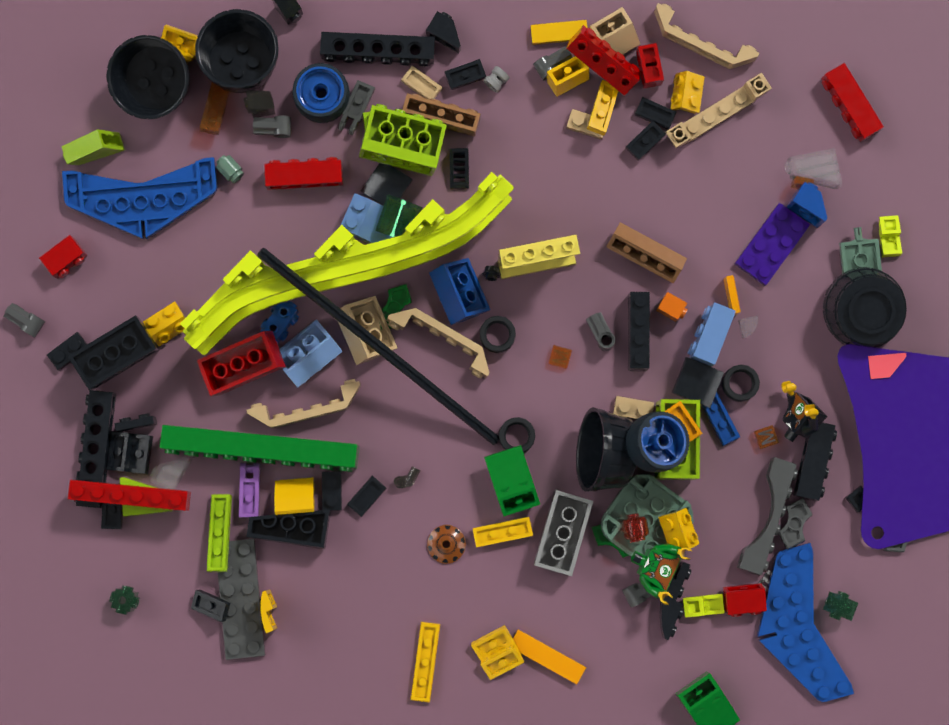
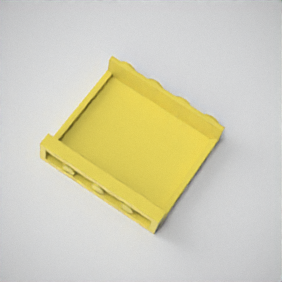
(538, 256)

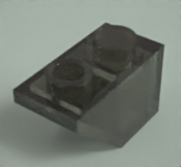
(259, 103)

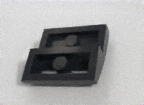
(386, 181)
(697, 382)
(129, 452)

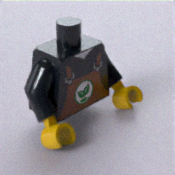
(802, 414)

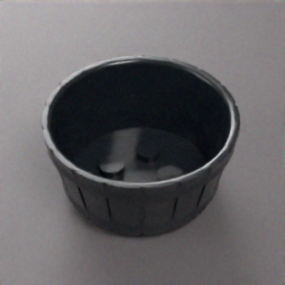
(237, 50)
(147, 77)
(864, 307)
(602, 451)

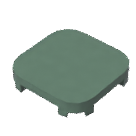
(649, 499)

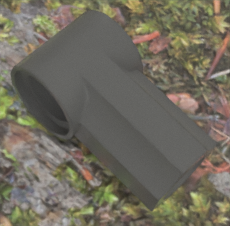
(548, 62)
(278, 126)
(27, 321)
(600, 329)
(635, 594)

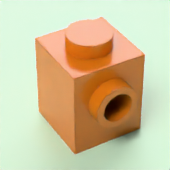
(672, 307)

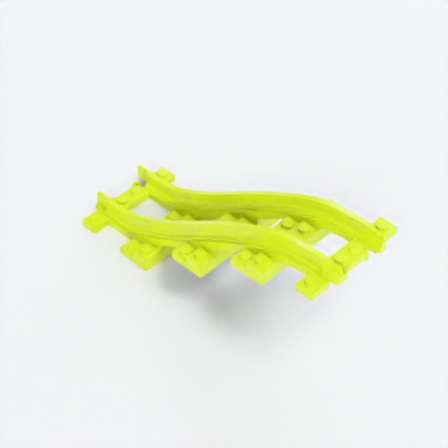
(344, 262)

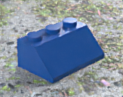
(459, 291)

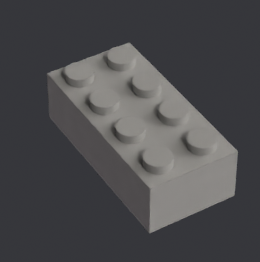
(563, 533)

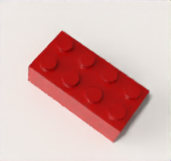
(241, 363)

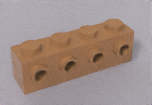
(456, 118)
(646, 252)

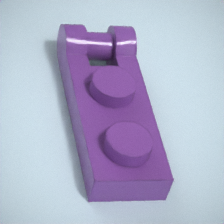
(249, 490)

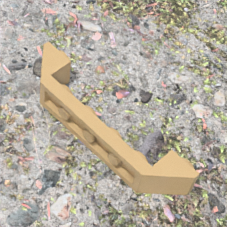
(674, 33)
(719, 112)
(478, 366)
(349, 391)

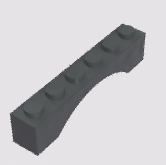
(779, 477)

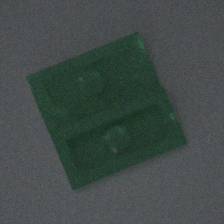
(396, 216)

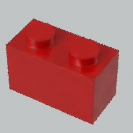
(63, 257)
(744, 599)

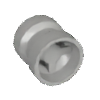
(496, 79)

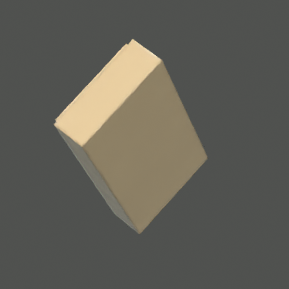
(421, 83)

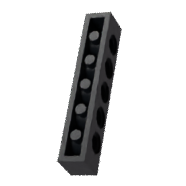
(330, 40)
(100, 459)

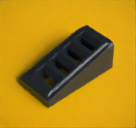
(459, 185)

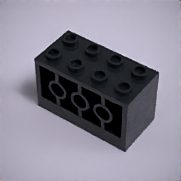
(113, 353)

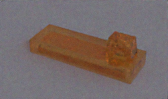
(214, 110)

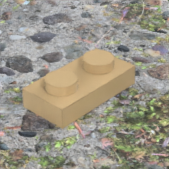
(579, 121)
(631, 407)

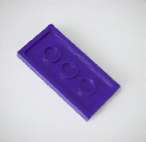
(772, 244)

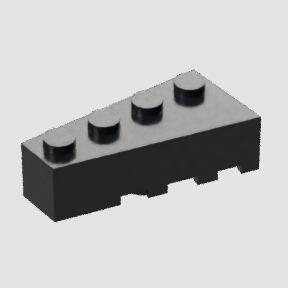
(300, 529)

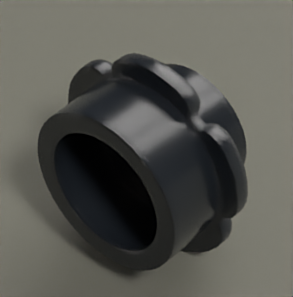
(491, 273)

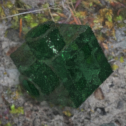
(131, 597)
(840, 606)

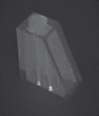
(818, 166)

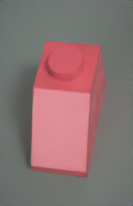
(884, 365)

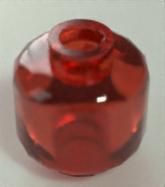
(635, 527)

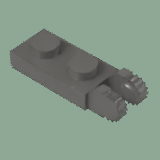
(357, 105)

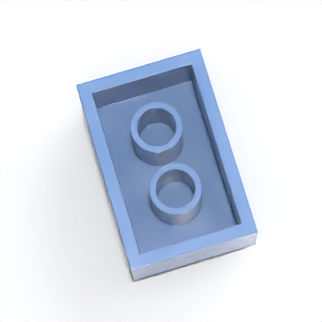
(711, 334)

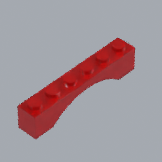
(129, 495)

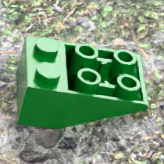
(512, 480)
(707, 702)

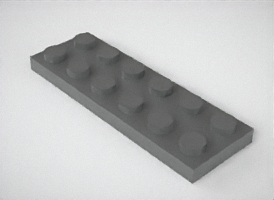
(240, 587)

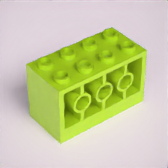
(401, 152)
(690, 467)

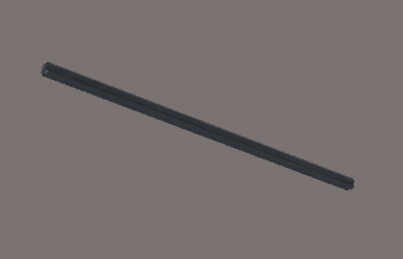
(377, 345)

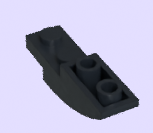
(670, 613)

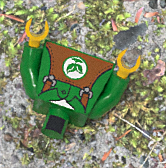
(658, 568)

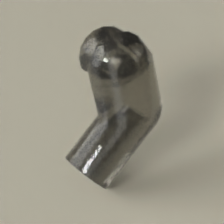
(407, 480)

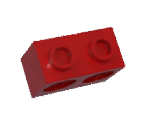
(649, 65)

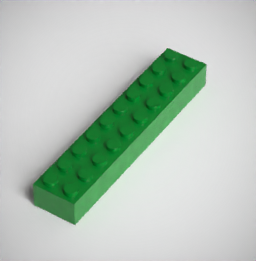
(257, 446)

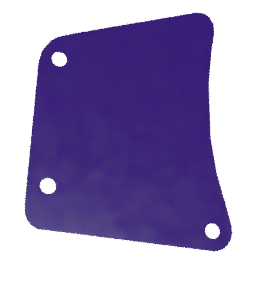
(902, 443)

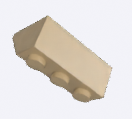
(368, 315)

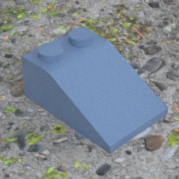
(363, 218)

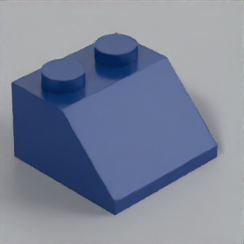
(808, 204)

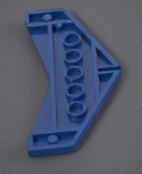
(152, 202)
(796, 638)

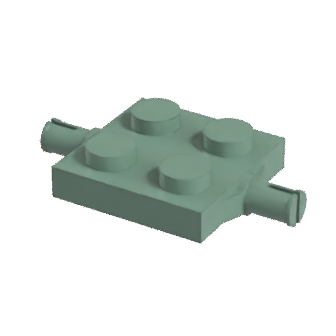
(860, 252)

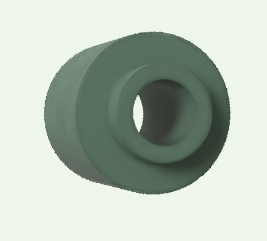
(229, 168)

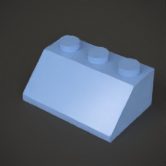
(308, 353)

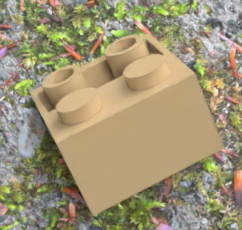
(617, 31)

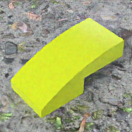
(890, 236)
(704, 605)

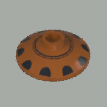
(436, 540)

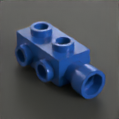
(281, 321)

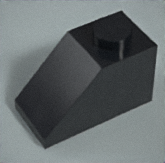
(289, 10)
(444, 31)

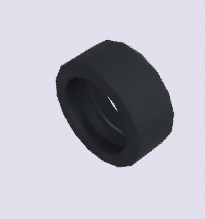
(501, 320)
(740, 397)
(520, 421)

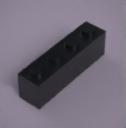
(639, 331)
(814, 463)

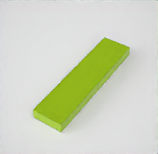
(219, 533)

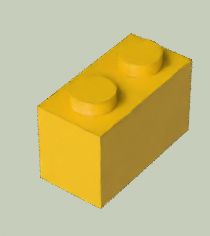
(567, 76)

